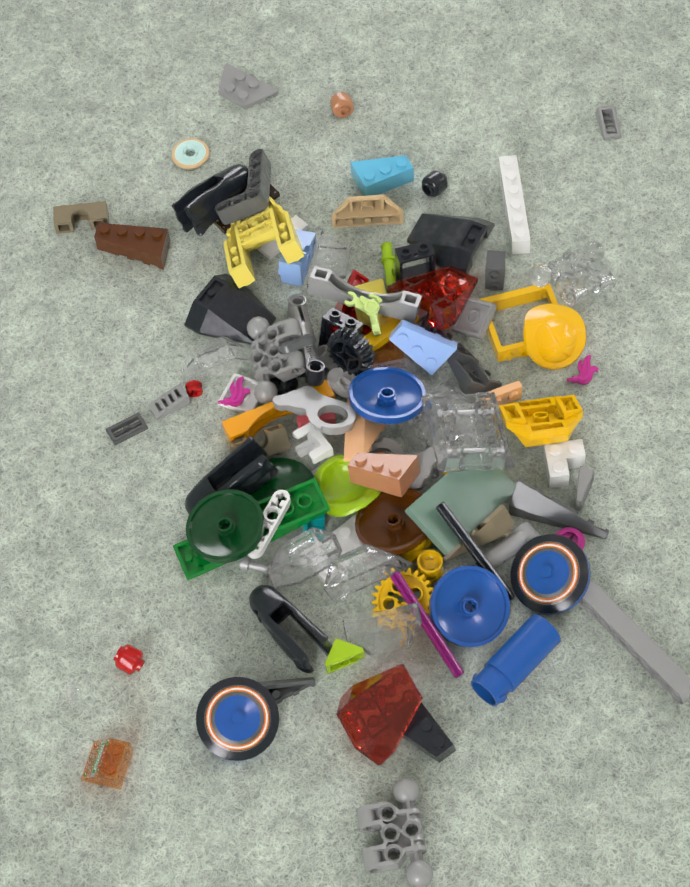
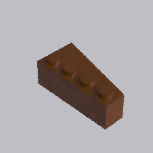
(134, 242)

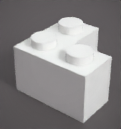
(561, 458)

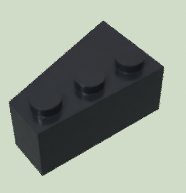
(428, 735)

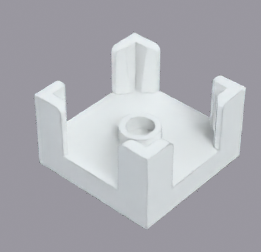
(315, 446)

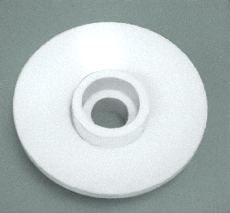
(340, 381)

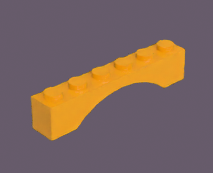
(254, 420)

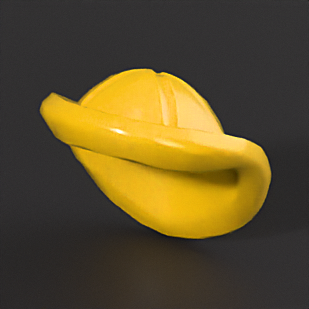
(554, 335)

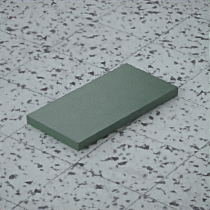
(470, 498)

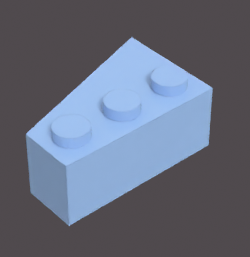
(296, 271)
(422, 346)

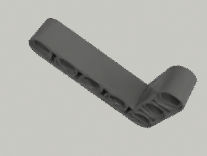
(257, 194)

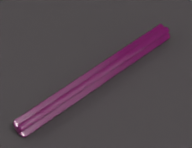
(428, 626)

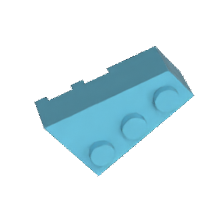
(382, 174)

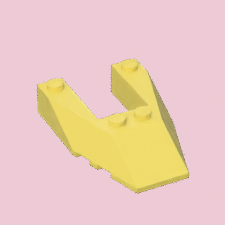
(253, 233)

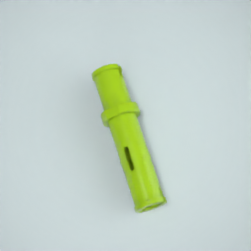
(388, 261)

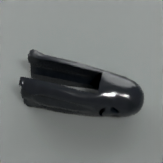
(198, 203)
(241, 470)
(271, 610)

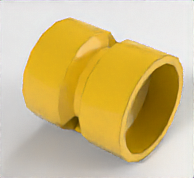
(431, 565)

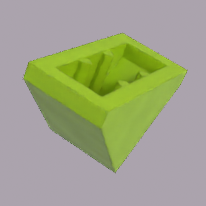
(342, 655)

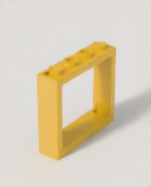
(509, 300)

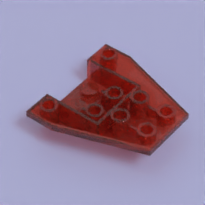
(379, 712)

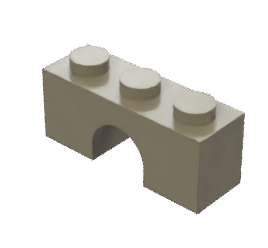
(68, 215)
(275, 441)

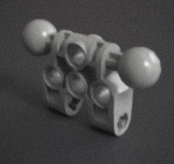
(268, 359)
(377, 857)

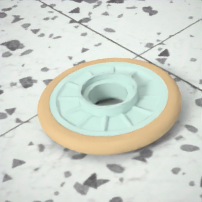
(190, 162)

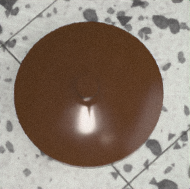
(387, 524)

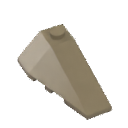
(489, 530)

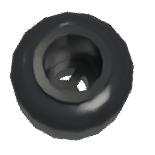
(434, 183)

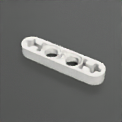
(272, 525)

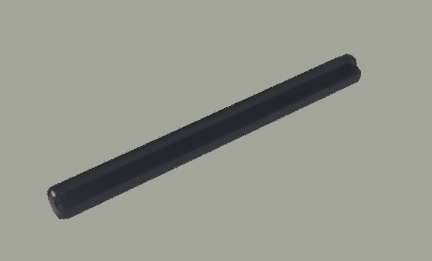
(469, 543)

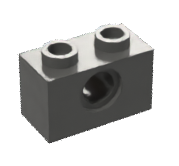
(495, 270)

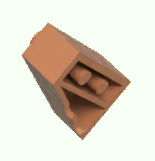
(384, 471)

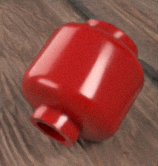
(129, 659)

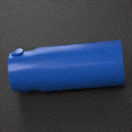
(515, 660)

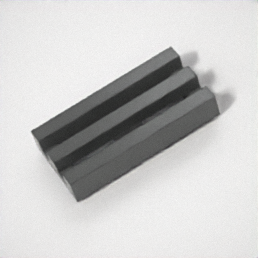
(128, 430)

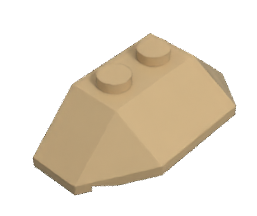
(367, 211)

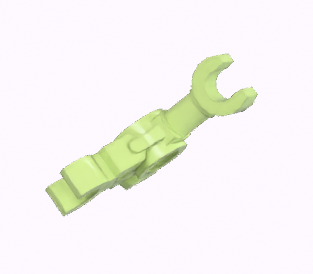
(369, 306)

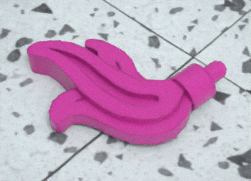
(586, 372)
(237, 394)

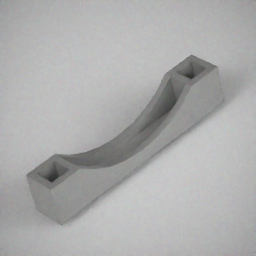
(329, 285)

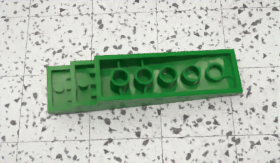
(305, 506)

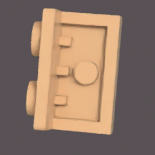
(508, 393)

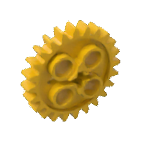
(414, 581)

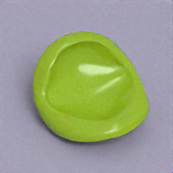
(338, 491)

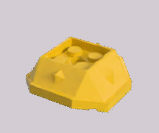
(542, 419)

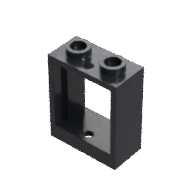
(407, 254)
(339, 319)

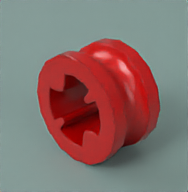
(194, 388)

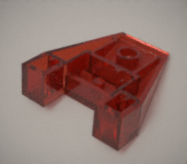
(442, 293)

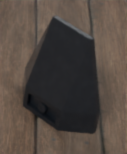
(452, 238)
(225, 310)

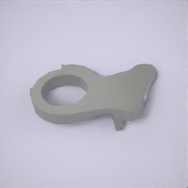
(313, 404)
(426, 460)

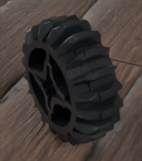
(350, 351)

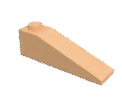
(361, 436)

